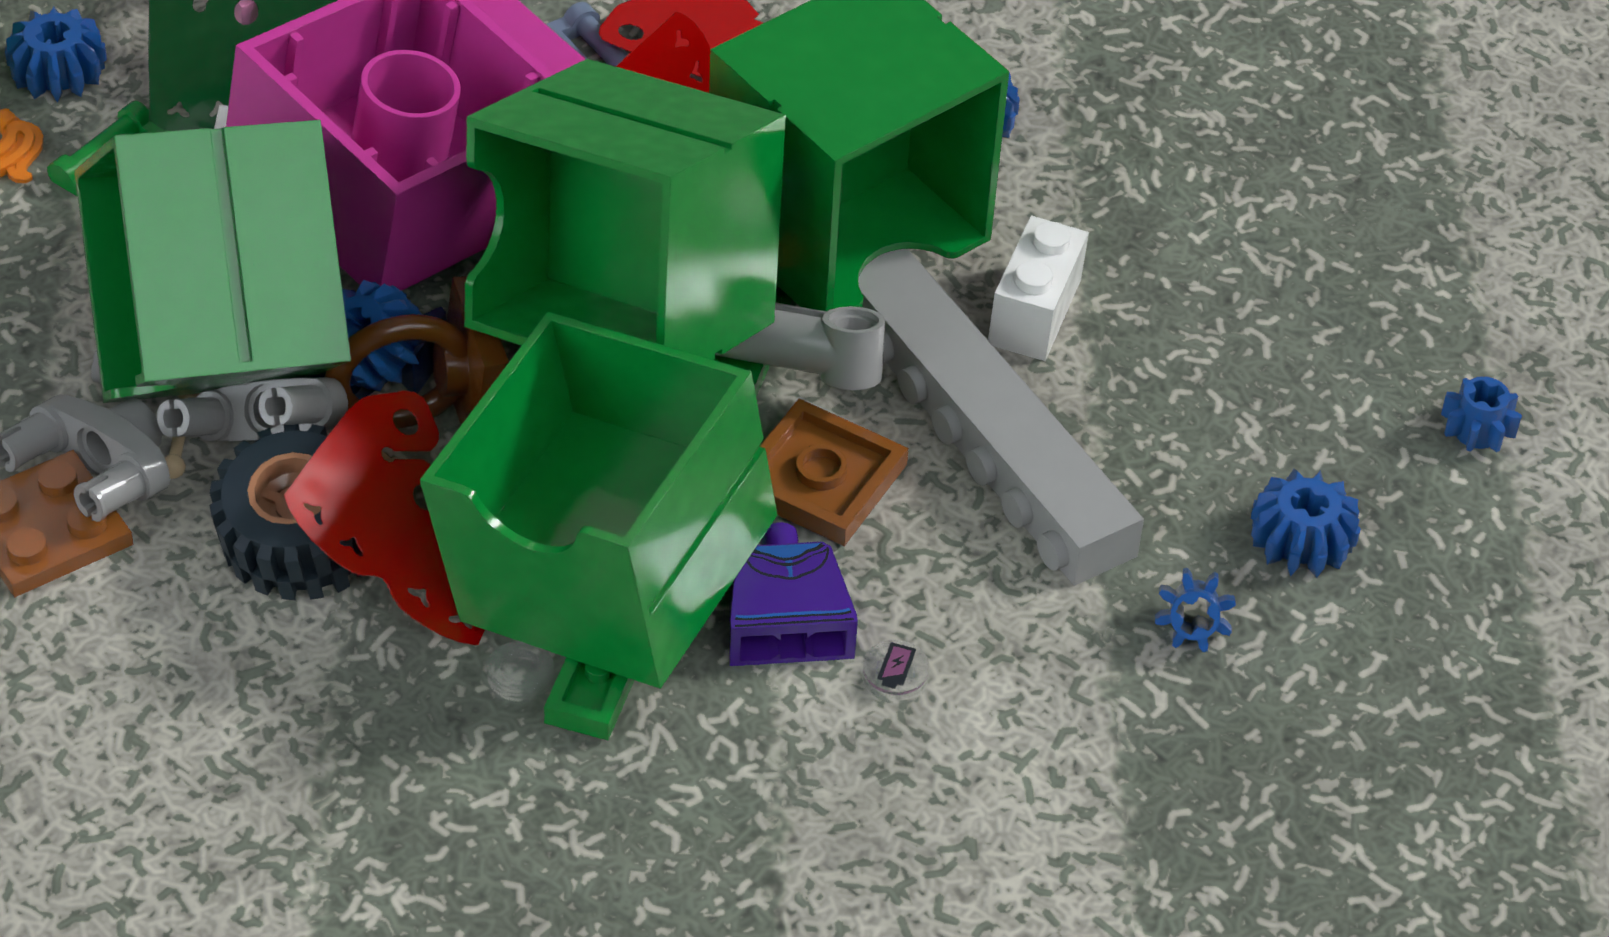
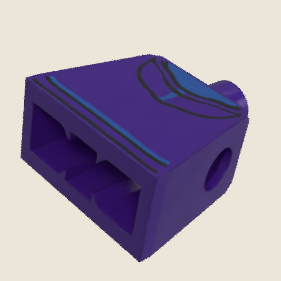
(791, 604)

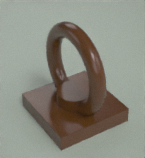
(463, 358)

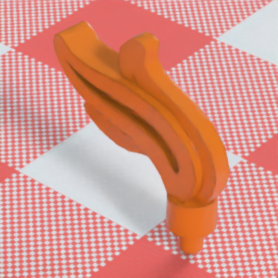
(18, 147)

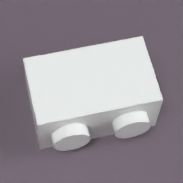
(1037, 288)

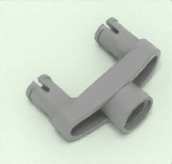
(248, 408)
(111, 442)

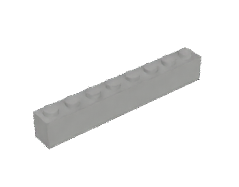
(998, 423)

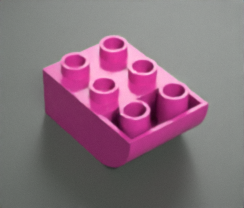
(394, 117)

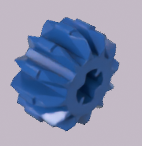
(55, 53)
(366, 307)
(1305, 522)

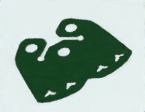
(195, 54)

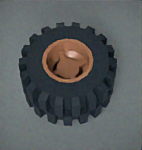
(257, 526)

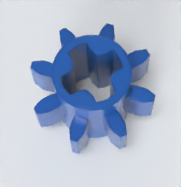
(1481, 413)
(1200, 627)

